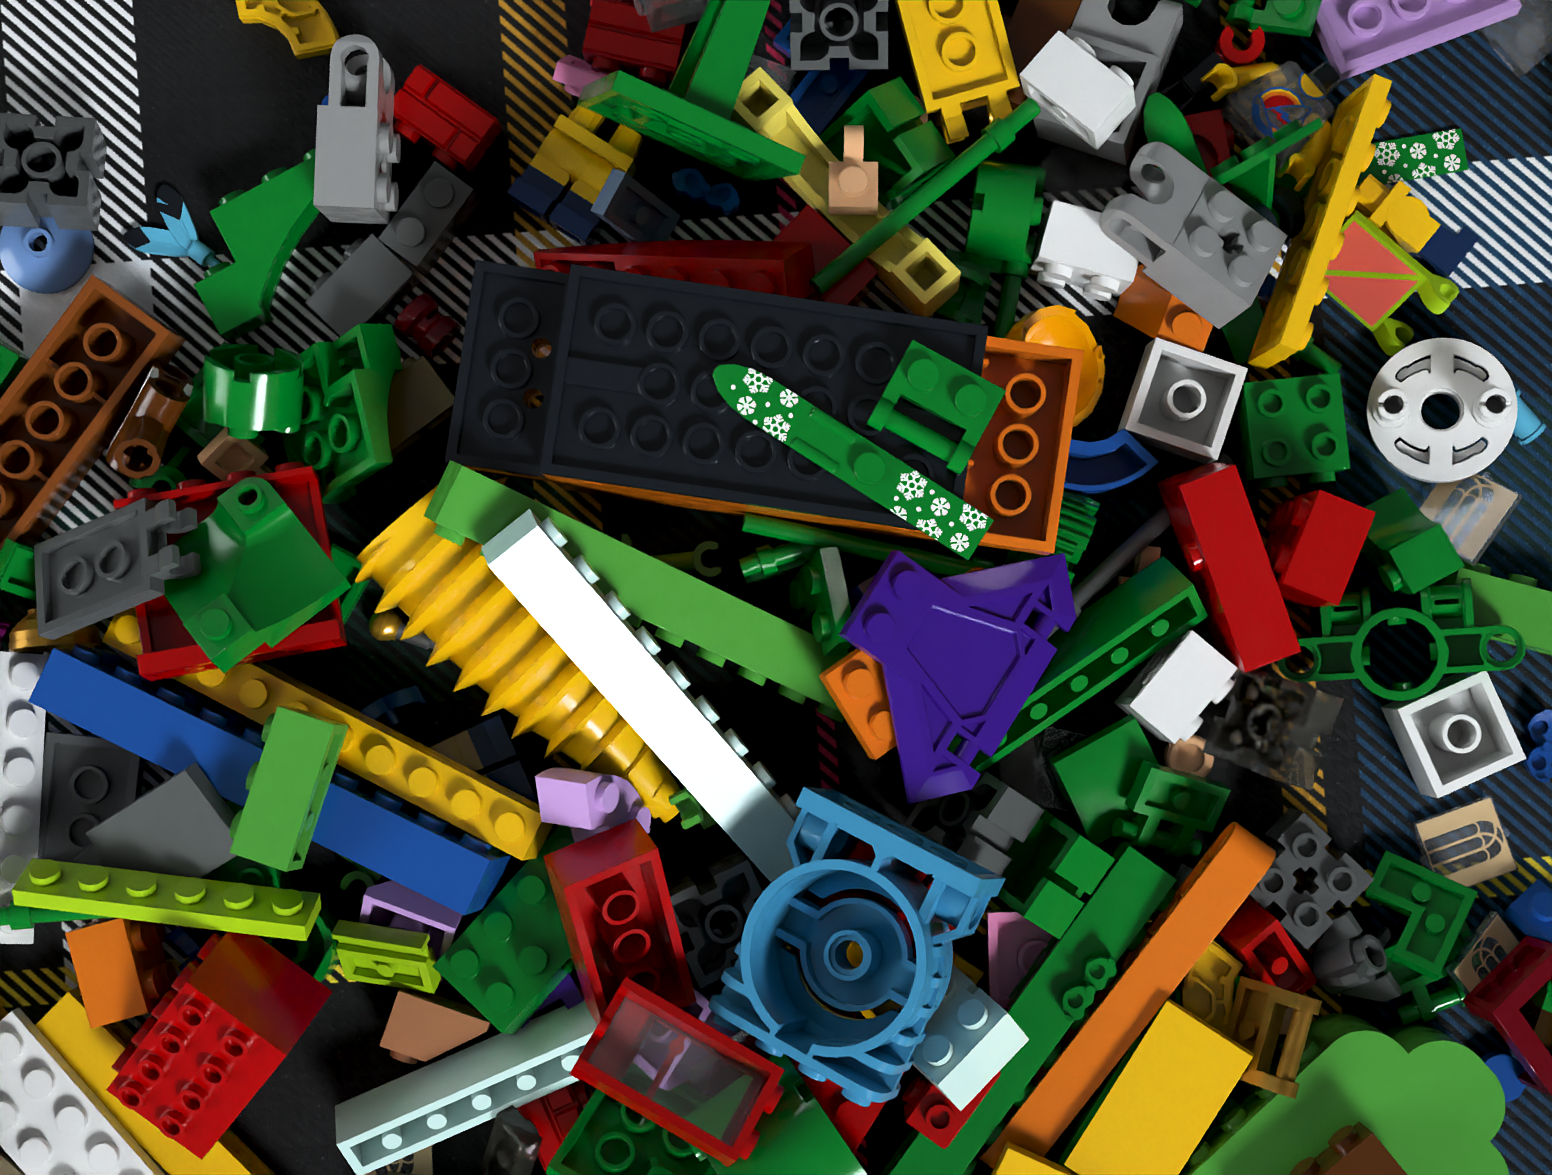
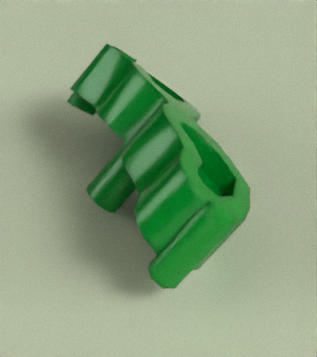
(1082, 995)

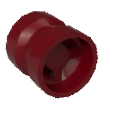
(427, 326)

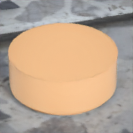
(1188, 756)

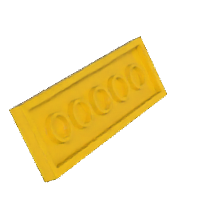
(1327, 202)

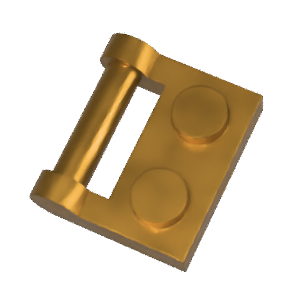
(1256, 1026)

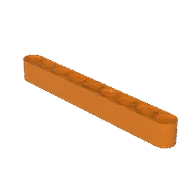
(1137, 992)

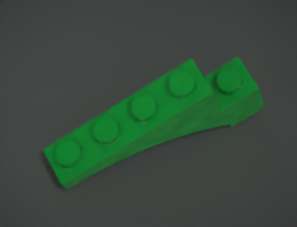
(261, 235)

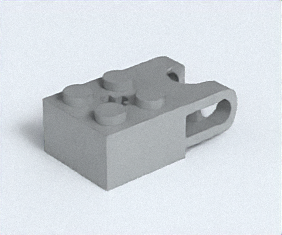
(1138, 51)
(357, 137)
(1192, 235)

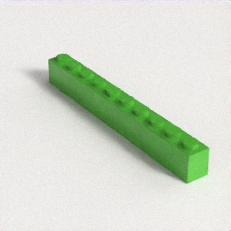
(650, 589)

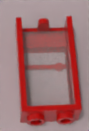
(680, 1073)

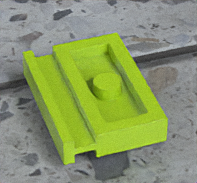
(386, 956)

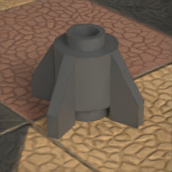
(1352, 962)

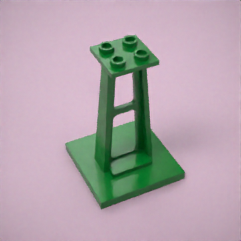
(701, 98)

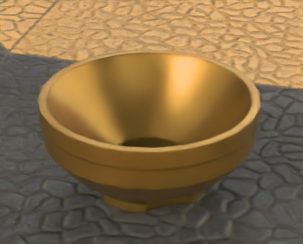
(25, 637)

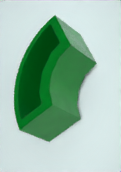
(1407, 545)

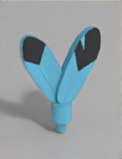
(180, 240)

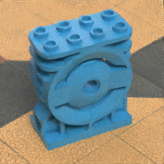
(766, 985)

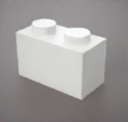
(1079, 88)

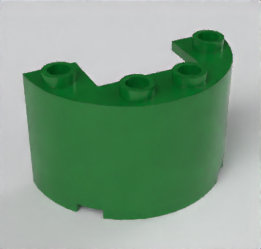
(793, 1137)

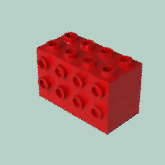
(216, 1038)

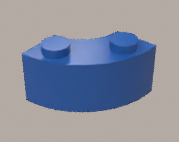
(1106, 463)

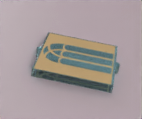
(1482, 953)

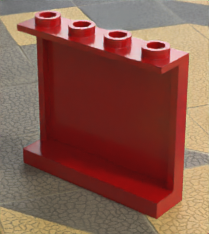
(166, 642)

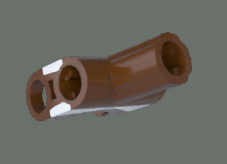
(146, 427)

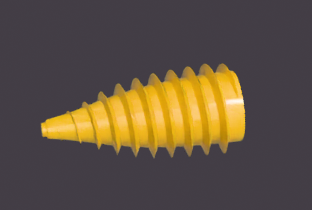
(506, 652)

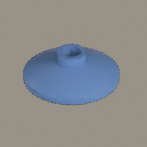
(55, 267)

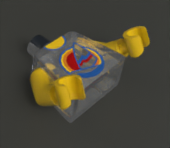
(1269, 98)

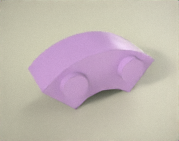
(588, 801)

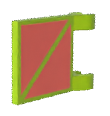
(1376, 277)

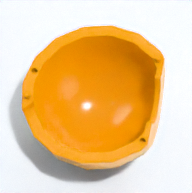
(1063, 328)

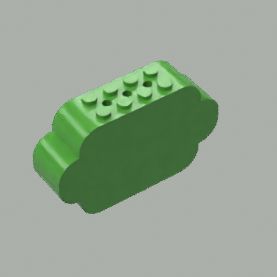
(1409, 1086)

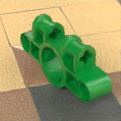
(1457, 643)

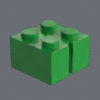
(894, 138)
(1052, 873)

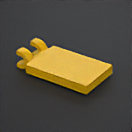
(959, 59)

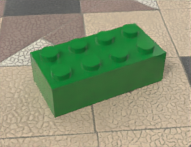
(514, 947)

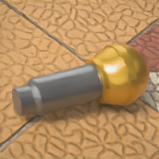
(389, 626)

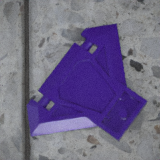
(958, 658)

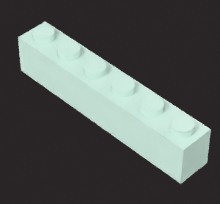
(462, 1089)

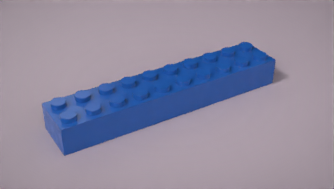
(355, 817)

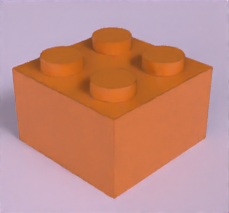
(120, 968)

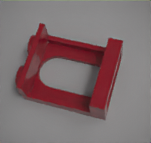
(1501, 997)

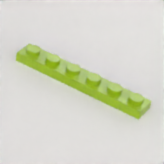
(167, 899)

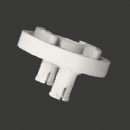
(1485, 410)

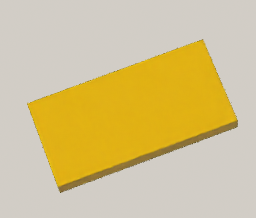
(1162, 1099)

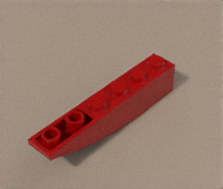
(739, 264)

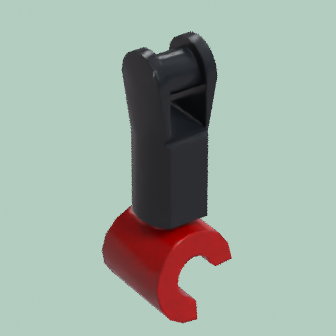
(1189, 81)

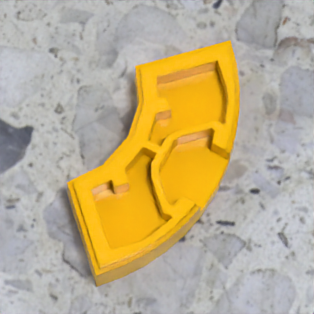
(300, 21)
(1210, 986)

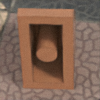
(429, 1025)

